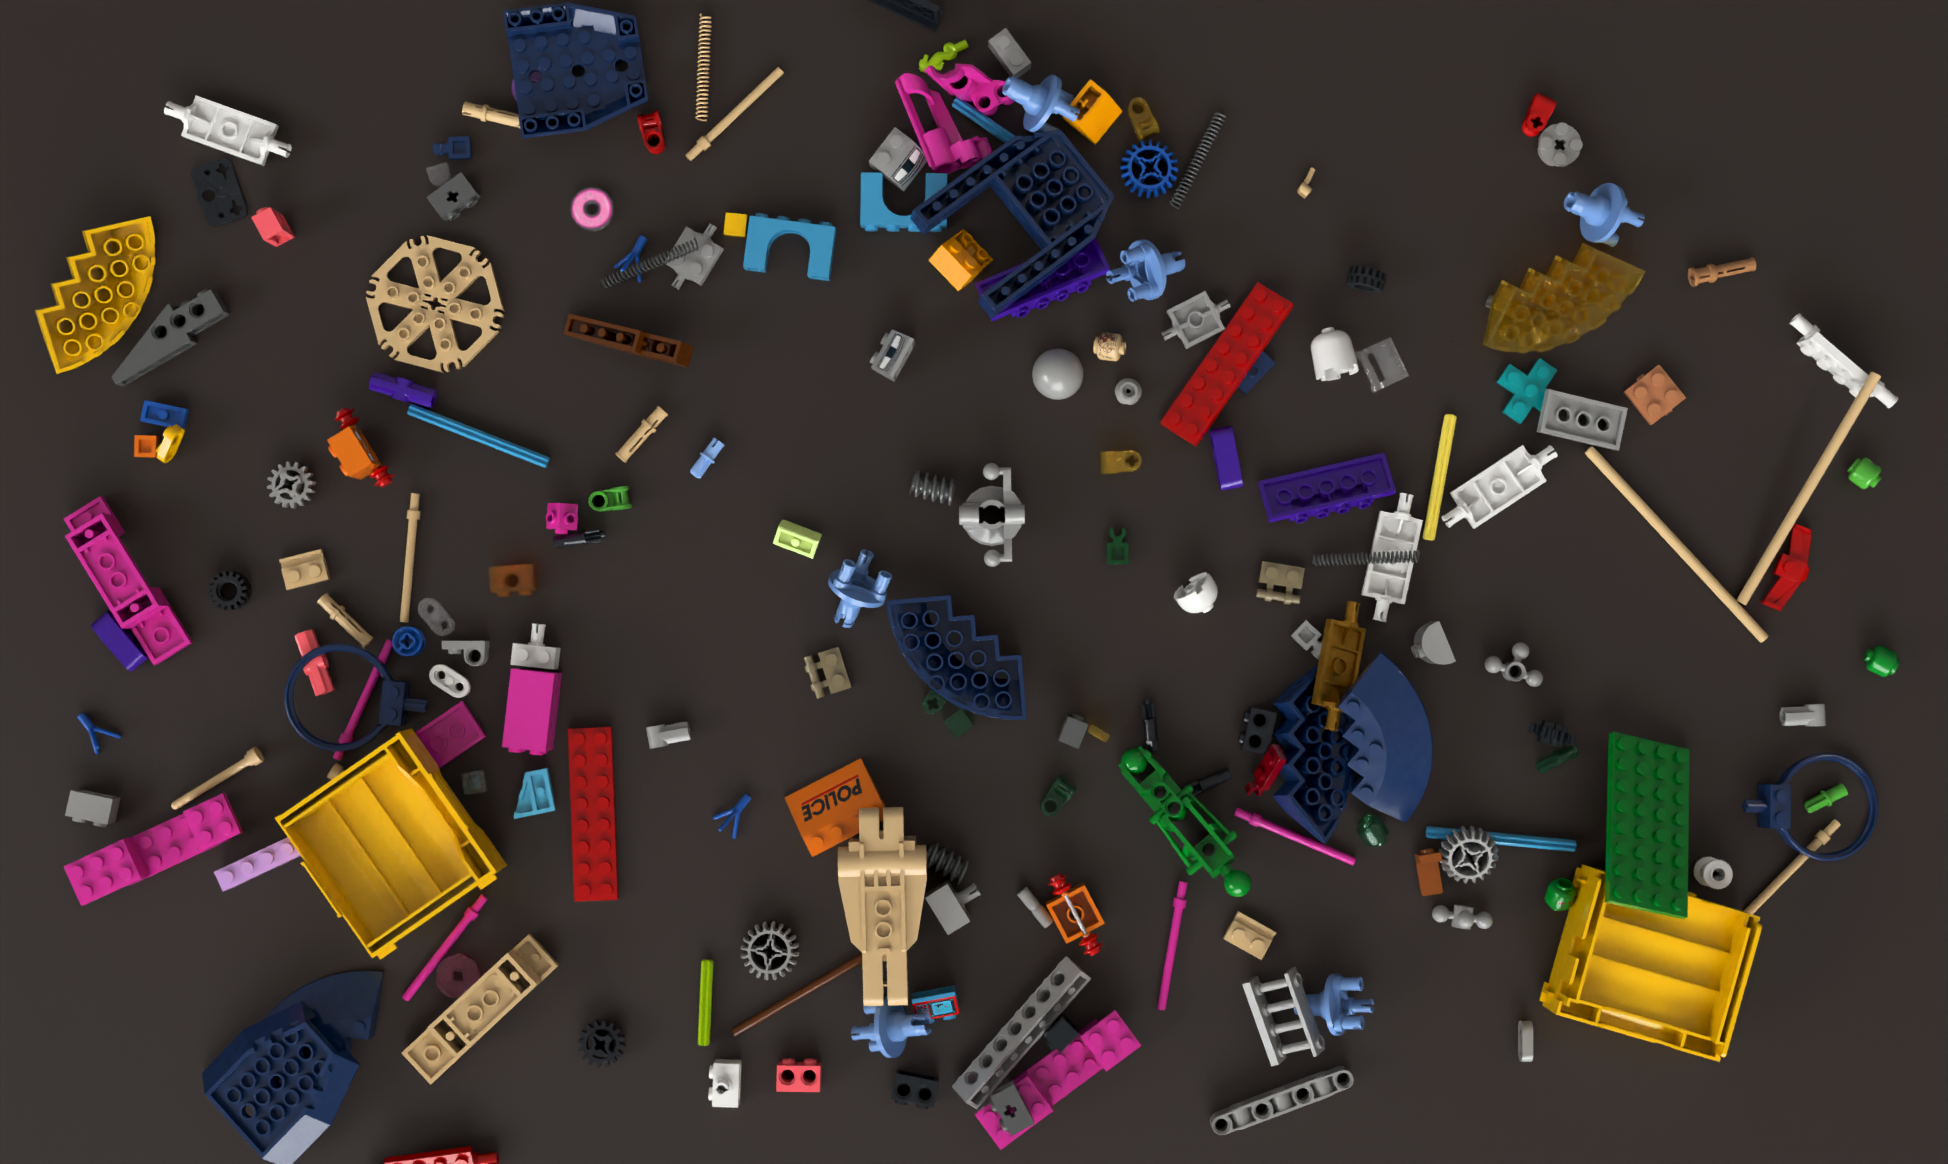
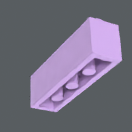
(256, 864)

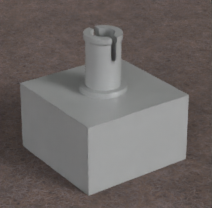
(950, 905)

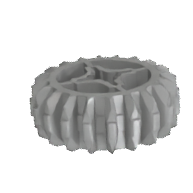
(1481, 845)
(780, 951)

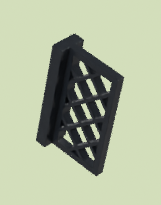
(917, 11)

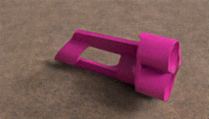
(978, 88)
(944, 145)

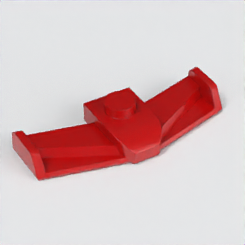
(1791, 568)

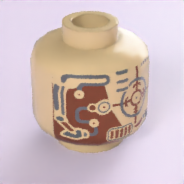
(1109, 346)

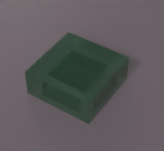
(958, 723)

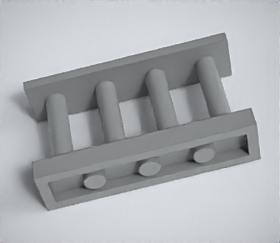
(1269, 1030)

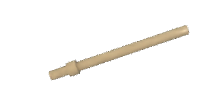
(703, 143)
(413, 515)
(1821, 837)

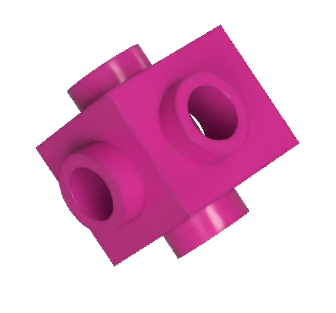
(562, 517)

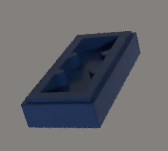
(1257, 371)

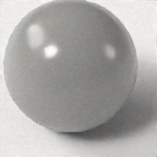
(1057, 374)

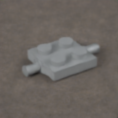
(695, 265)
(1195, 320)

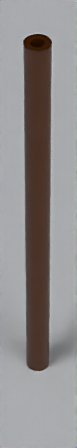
(797, 995)

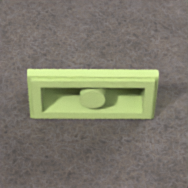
(797, 538)

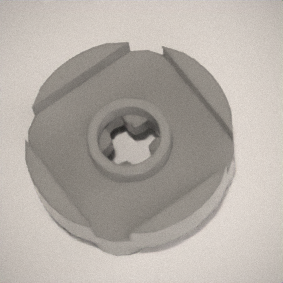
(1547, 144)

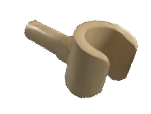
(1304, 189)

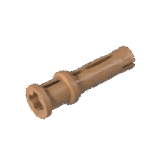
(1712, 273)

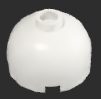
(1197, 595)

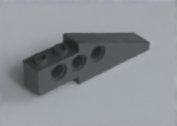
(154, 350)

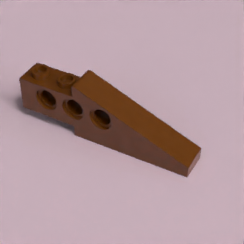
(629, 340)

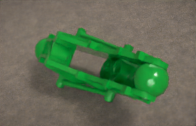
(1134, 762)

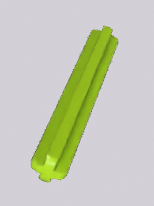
(705, 1002)

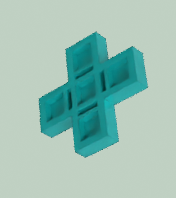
(1527, 389)

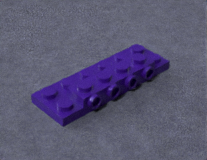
(1071, 277)
(1327, 489)

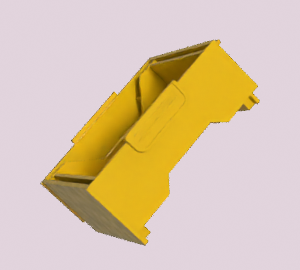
(390, 843)
(1653, 971)

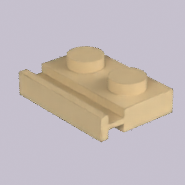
(304, 569)
(1249, 935)

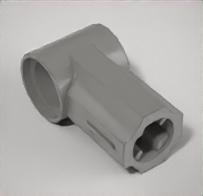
(1803, 715)
(664, 734)

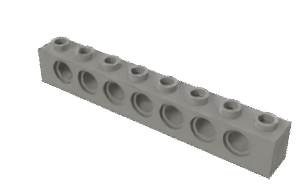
(1021, 1032)

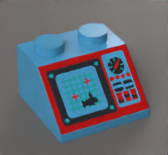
(937, 1003)

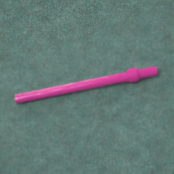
(346, 737)
(1255, 820)
(1179, 904)
(470, 915)

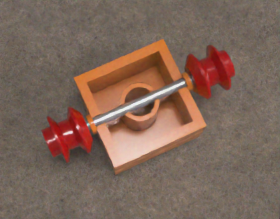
(355, 452)
(1075, 913)

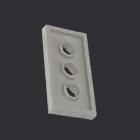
(1571, 429)

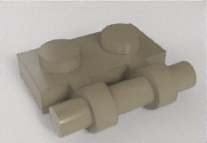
(1280, 575)
(834, 671)

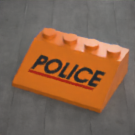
(830, 806)

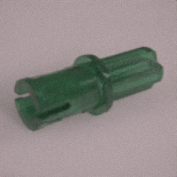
(1557, 759)

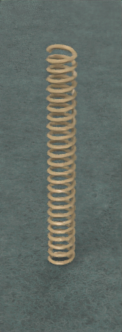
(703, 68)

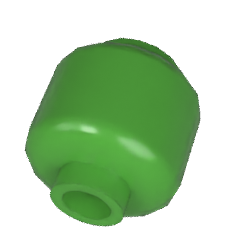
(1864, 473)

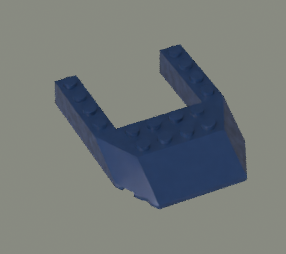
(1048, 193)

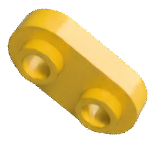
(170, 443)

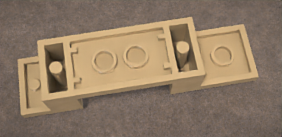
(480, 1008)

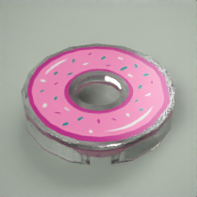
(583, 200)

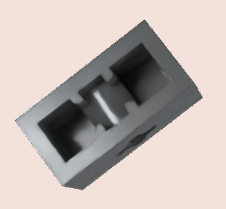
(442, 197)
(1073, 730)
(1010, 1095)

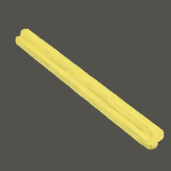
(1439, 477)

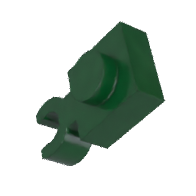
(1117, 552)

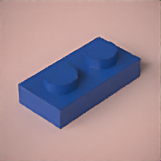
(163, 414)

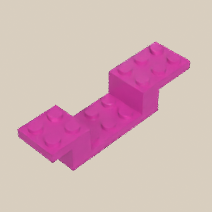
(120, 582)
(153, 850)
(1057, 1074)

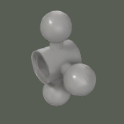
(1520, 651)
(1462, 917)

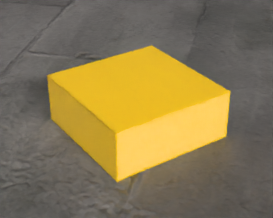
(735, 224)

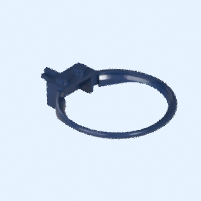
(393, 707)
(1775, 806)

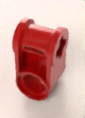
(1538, 112)
(651, 128)

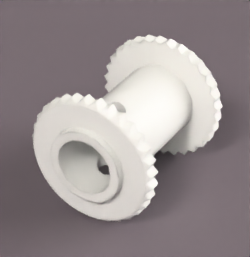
(1721, 876)

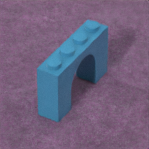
(875, 213)
(765, 230)

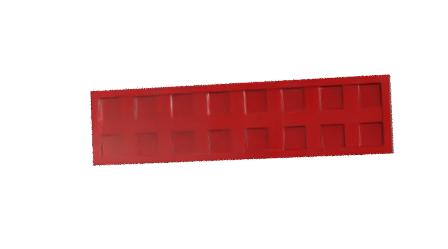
(1227, 364)
(593, 814)

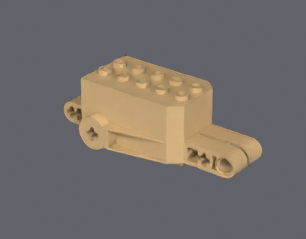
(883, 898)

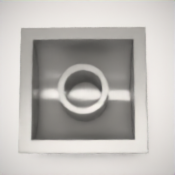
(1432, 644)

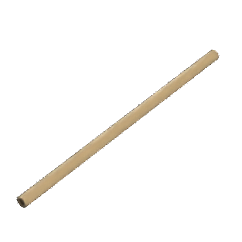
(1808, 488)
(1676, 544)

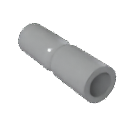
(1037, 910)

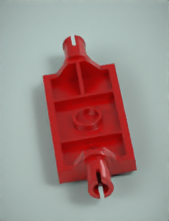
(449, 1156)

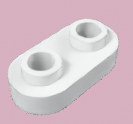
(450, 682)

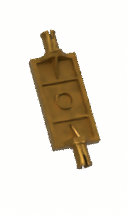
(1338, 663)

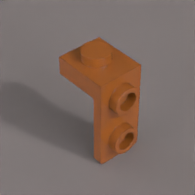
(1429, 871)

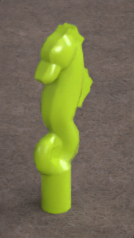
(950, 52)

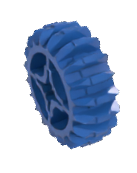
(1142, 162)

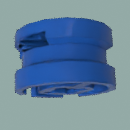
(408, 641)

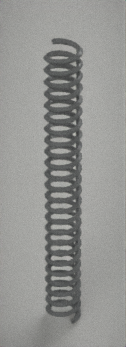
(1194, 158)
(645, 263)
(1371, 559)

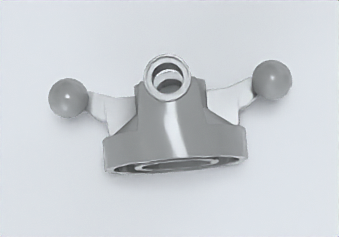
(996, 533)

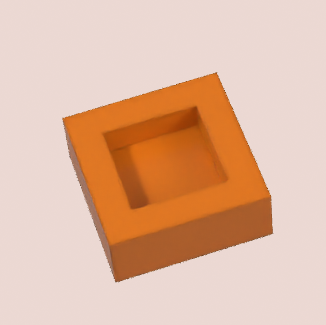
(146, 446)

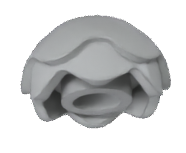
(1128, 398)

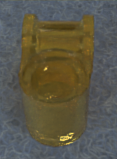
(1142, 120)
(1114, 461)

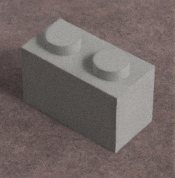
(1009, 54)
(92, 806)

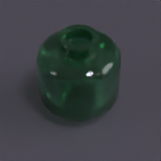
(1372, 831)

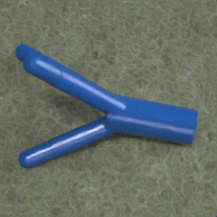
(634, 254)
(91, 728)
(735, 811)

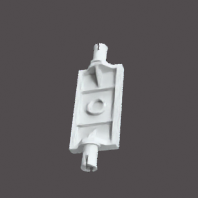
(228, 130)
(1834, 361)
(1498, 486)
(1392, 533)

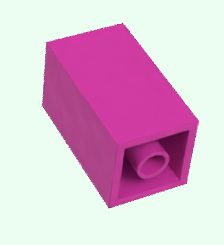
(531, 711)

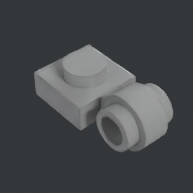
(1306, 637)

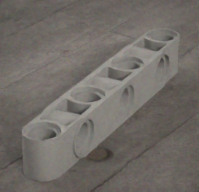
(1281, 1100)

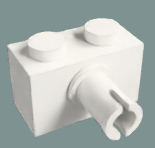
(535, 652)
(726, 1083)

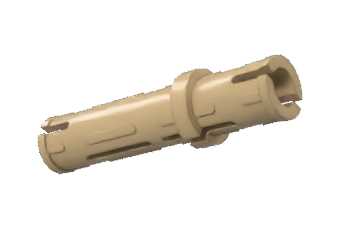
(487, 113)
(641, 434)
(344, 619)

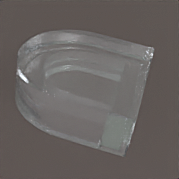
(439, 174)

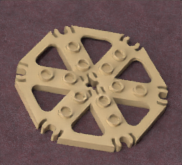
(421, 319)

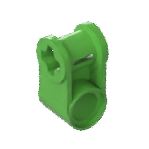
(612, 499)

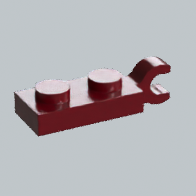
(1267, 770)

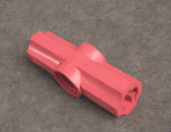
(316, 668)

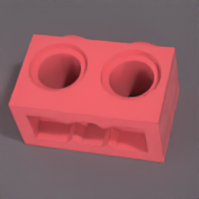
(272, 226)
(799, 1082)

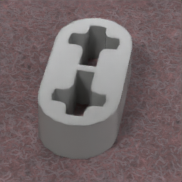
(1525, 1041)

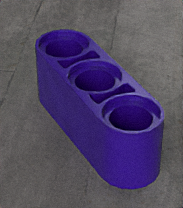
(1226, 458)
(119, 641)

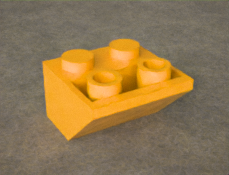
(1096, 113)
(960, 259)

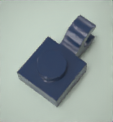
(457, 148)

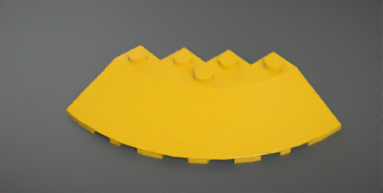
(102, 295)

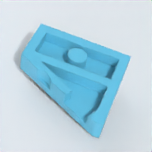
(536, 794)

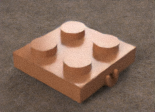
(1654, 394)

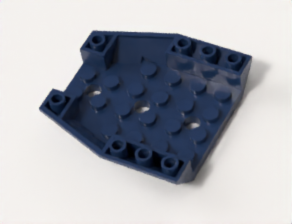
(555, 42)
(311, 1090)

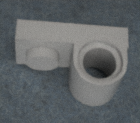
(455, 647)

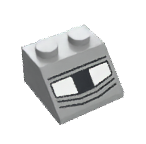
(898, 159)
(892, 355)

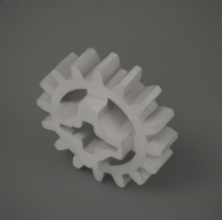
(282, 489)

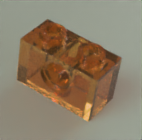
(500, 577)

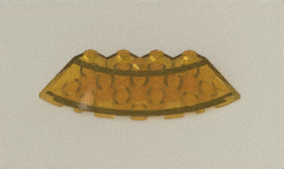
(1566, 299)

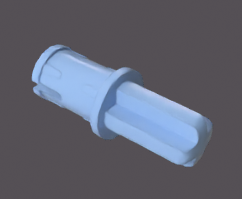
(706, 458)

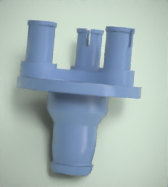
(1040, 102)
(1602, 213)
(1145, 270)
(857, 588)
(1336, 1006)
(891, 1028)

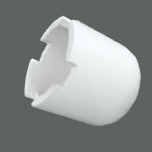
(1333, 355)

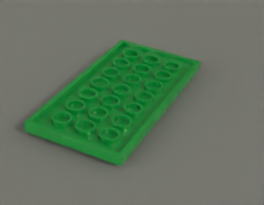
(1647, 825)

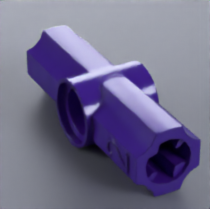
(403, 390)

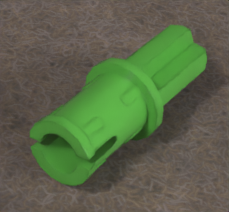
(1825, 798)

